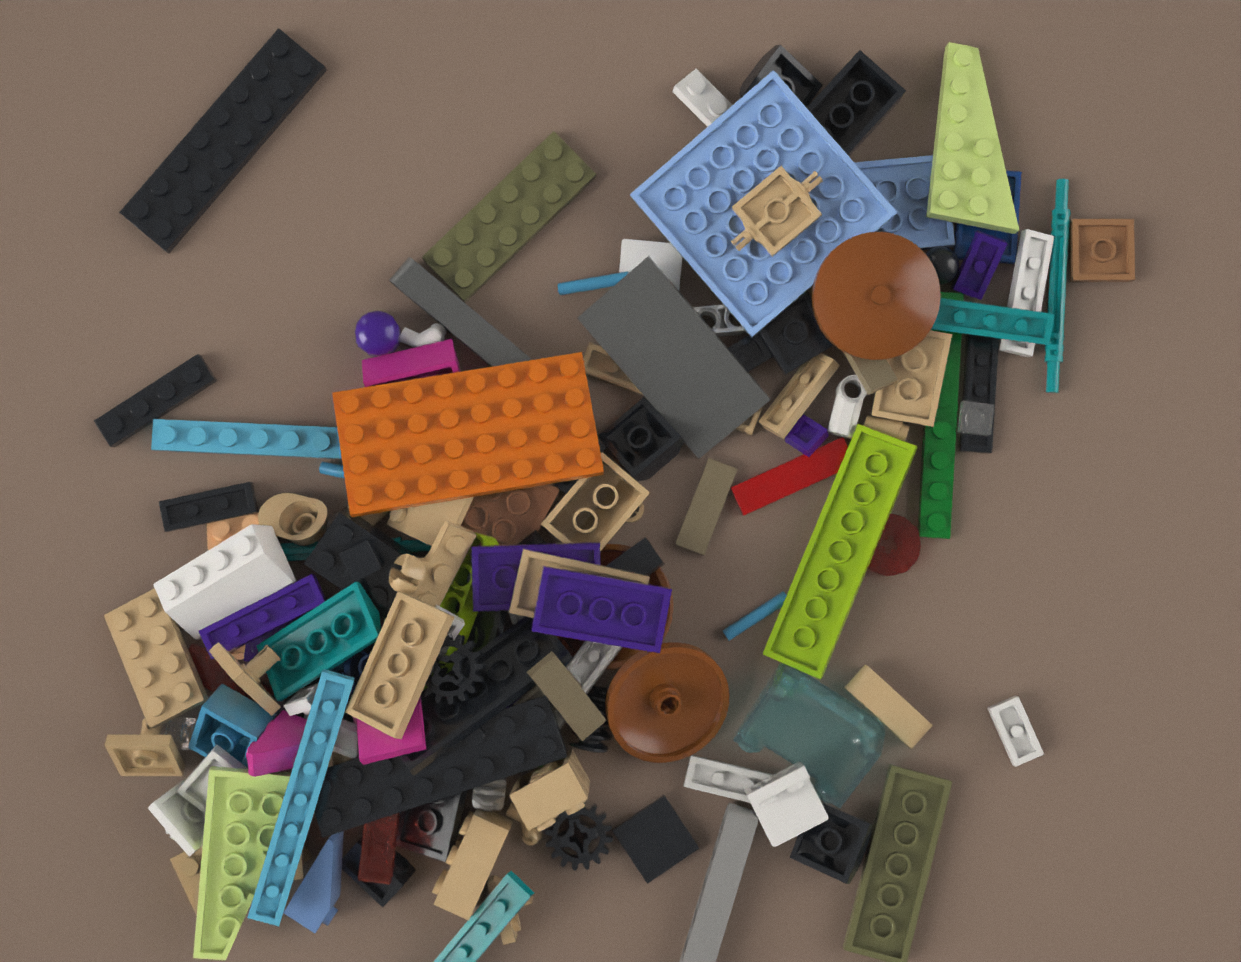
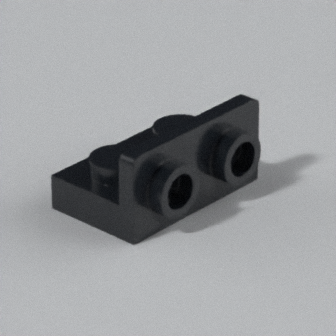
(378, 891)

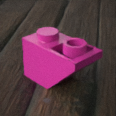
(276, 746)

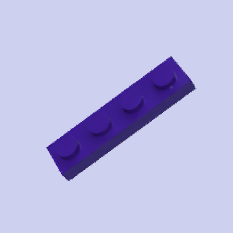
(264, 615)

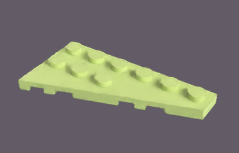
(967, 161)
(235, 844)

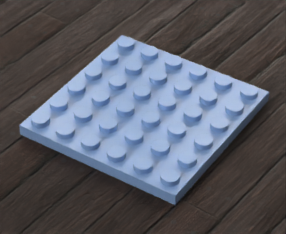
(697, 187)

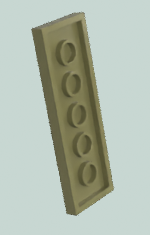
(509, 216)
(897, 864)

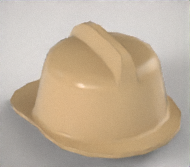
(295, 517)

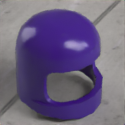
(377, 333)

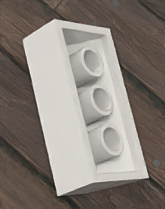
(225, 579)

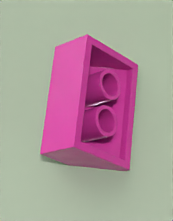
(411, 364)

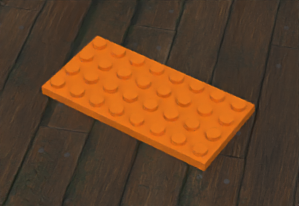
(467, 434)

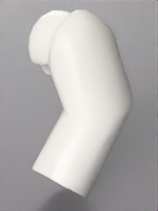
(429, 336)

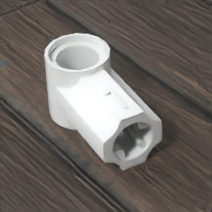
(846, 409)

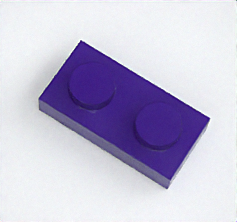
(979, 265)

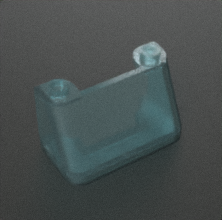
(813, 726)

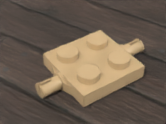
(776, 211)

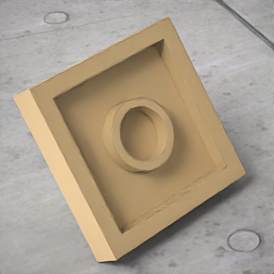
(248, 675)
(145, 753)

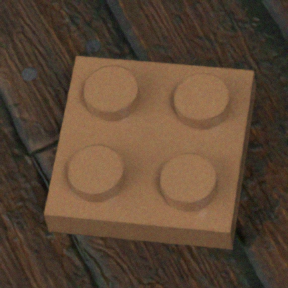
(1102, 250)

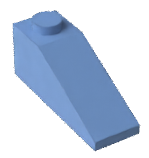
(320, 888)

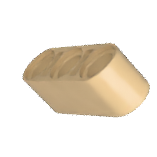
(888, 706)

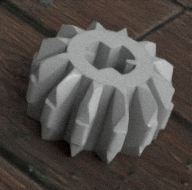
(490, 795)

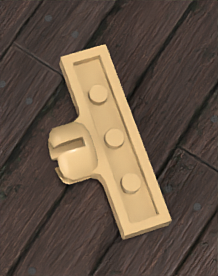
(431, 576)

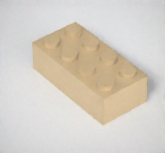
(550, 791)

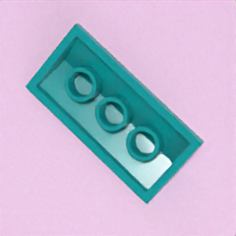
(322, 639)

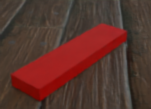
(789, 477)

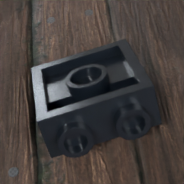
(795, 335)

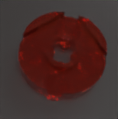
(907, 550)

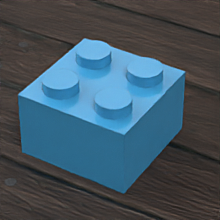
(229, 722)

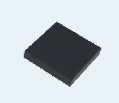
(655, 839)

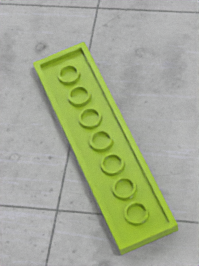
(839, 551)

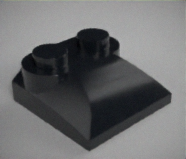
(793, 74)
(642, 440)
(834, 845)

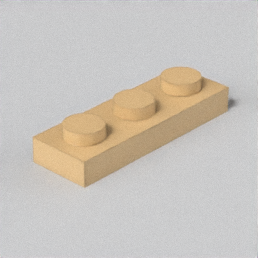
(798, 395)

